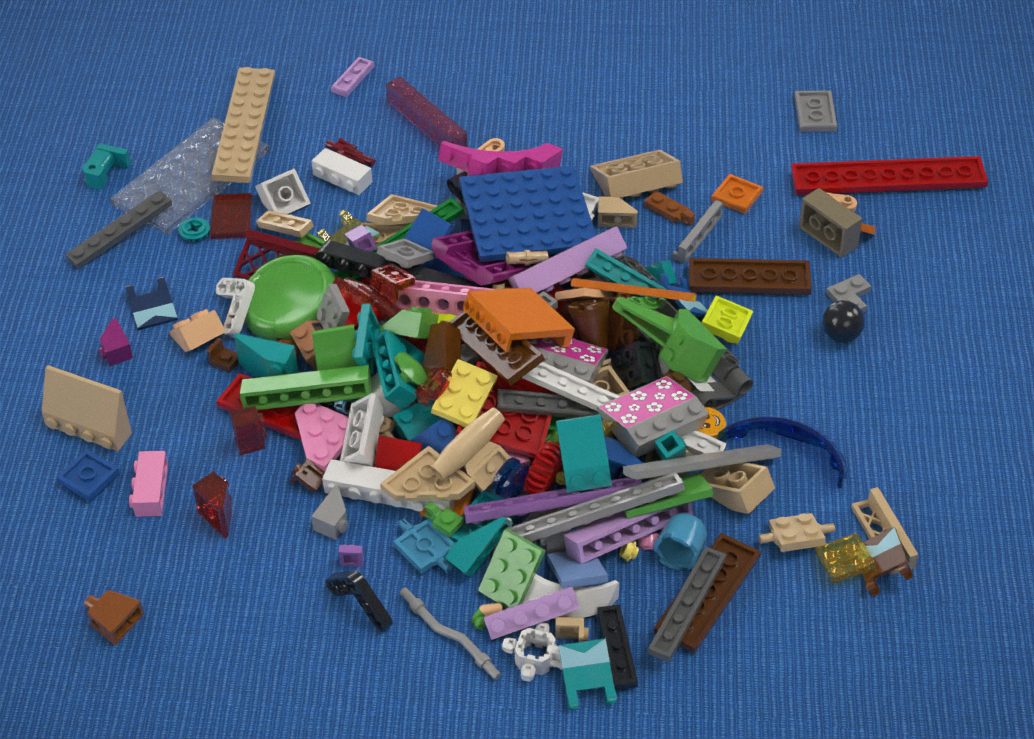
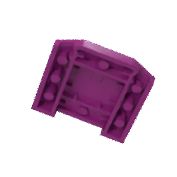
(461, 255)

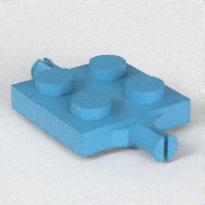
(423, 545)

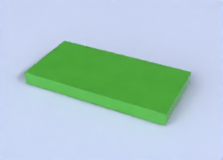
(695, 489)

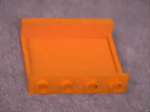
(516, 316)

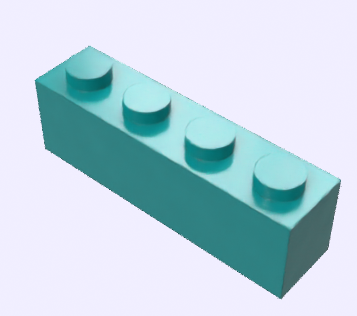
(394, 388)

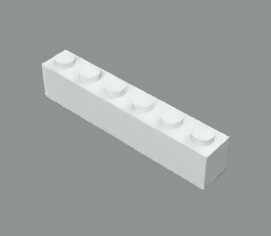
(364, 484)

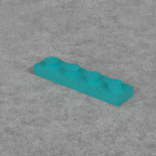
(618, 272)

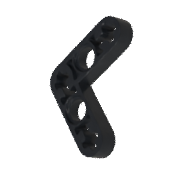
(355, 584)

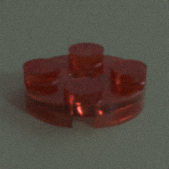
(433, 386)

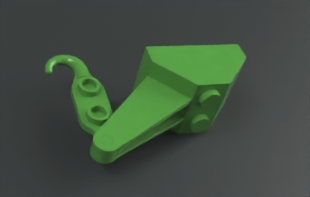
(683, 340)

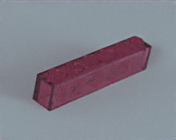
(424, 113)

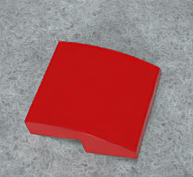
(395, 453)

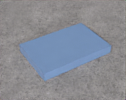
(575, 574)

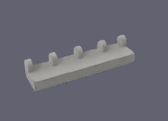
(699, 232)

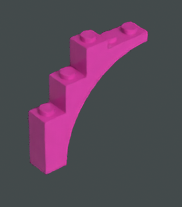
(489, 162)

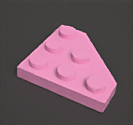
(321, 433)

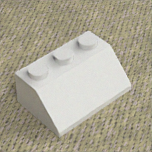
(363, 431)

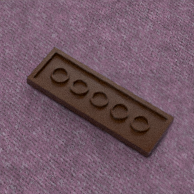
(749, 276)
(509, 365)
(738, 565)

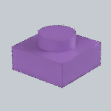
(351, 555)

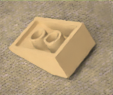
(739, 485)

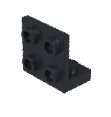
(636, 364)

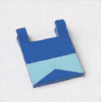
(695, 308)

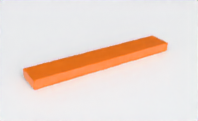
(634, 289)

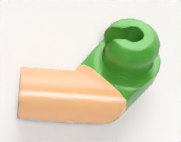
(484, 610)

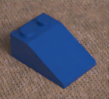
(618, 457)

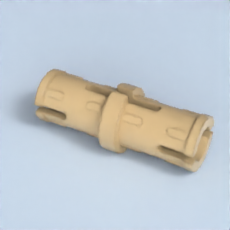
(526, 257)

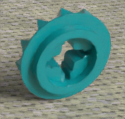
(199, 224)

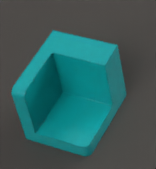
(663, 267)

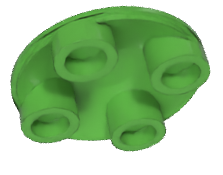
(410, 368)

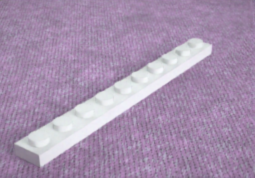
(594, 396)

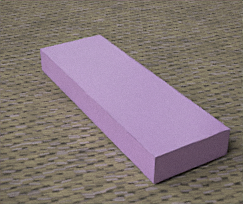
(352, 77)

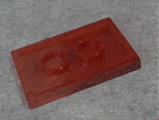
(231, 215)

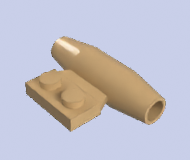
(474, 451)

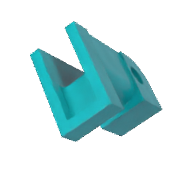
(101, 162)

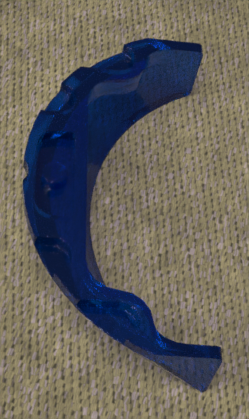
(791, 429)

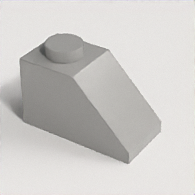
(331, 515)

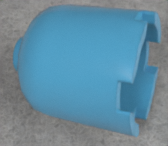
(681, 541)

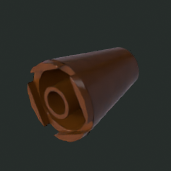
(592, 320)

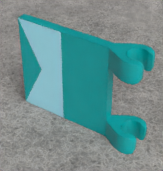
(586, 668)

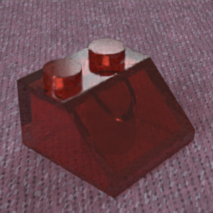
(214, 502)

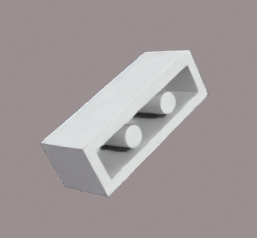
(342, 171)

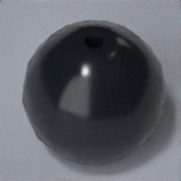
(843, 321)

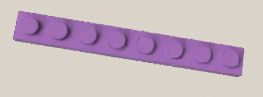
(540, 502)

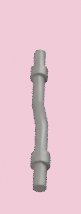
(481, 659)

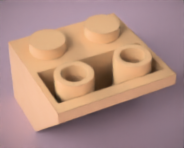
(197, 331)

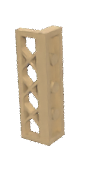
(885, 519)

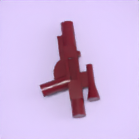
(349, 151)

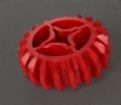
(544, 469)

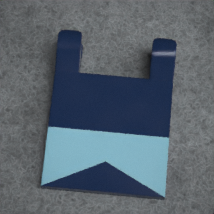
(153, 307)

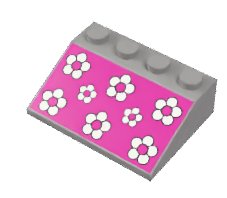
(579, 359)
(653, 412)

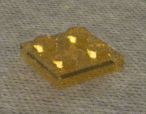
(845, 558)

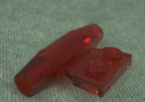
(365, 294)

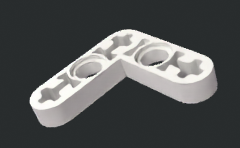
(241, 294)

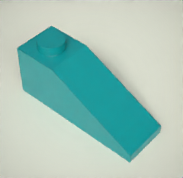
(475, 547)

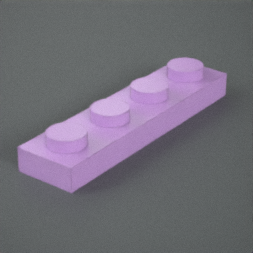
(531, 612)

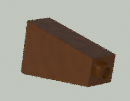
(442, 347)

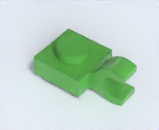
(444, 521)

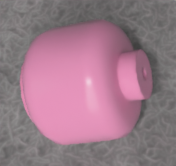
(647, 542)

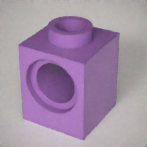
(361, 238)

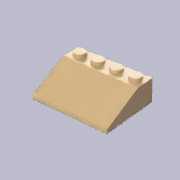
(638, 174)
(85, 409)

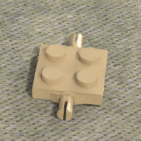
(796, 532)

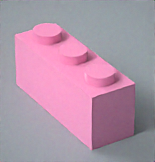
(149, 483)

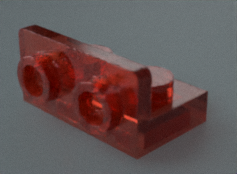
(391, 279)

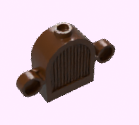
(621, 330)

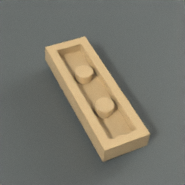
(285, 223)

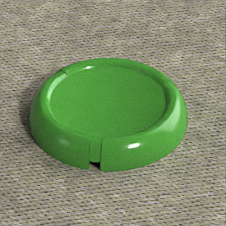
(286, 295)

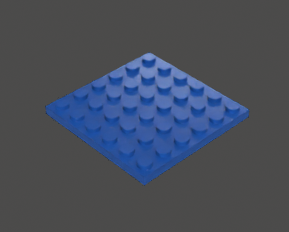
(526, 211)

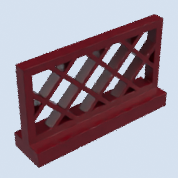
(269, 243)

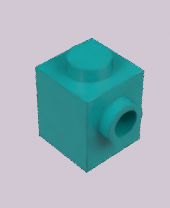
(670, 446)

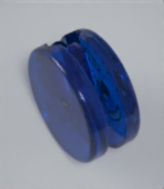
(510, 478)

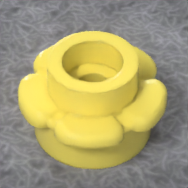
(629, 551)

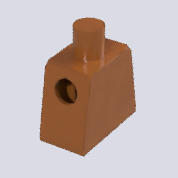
(113, 614)

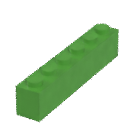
(306, 387)

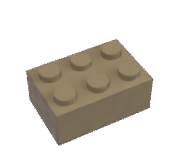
(830, 222)

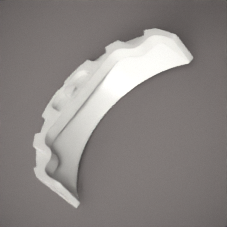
(588, 597)

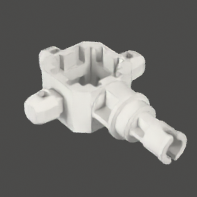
(529, 665)

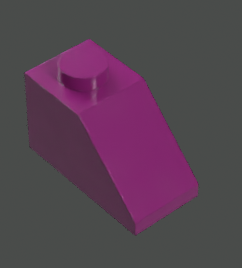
(114, 344)

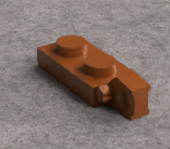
(669, 208)

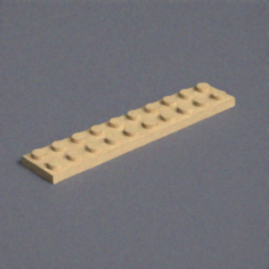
(243, 125)

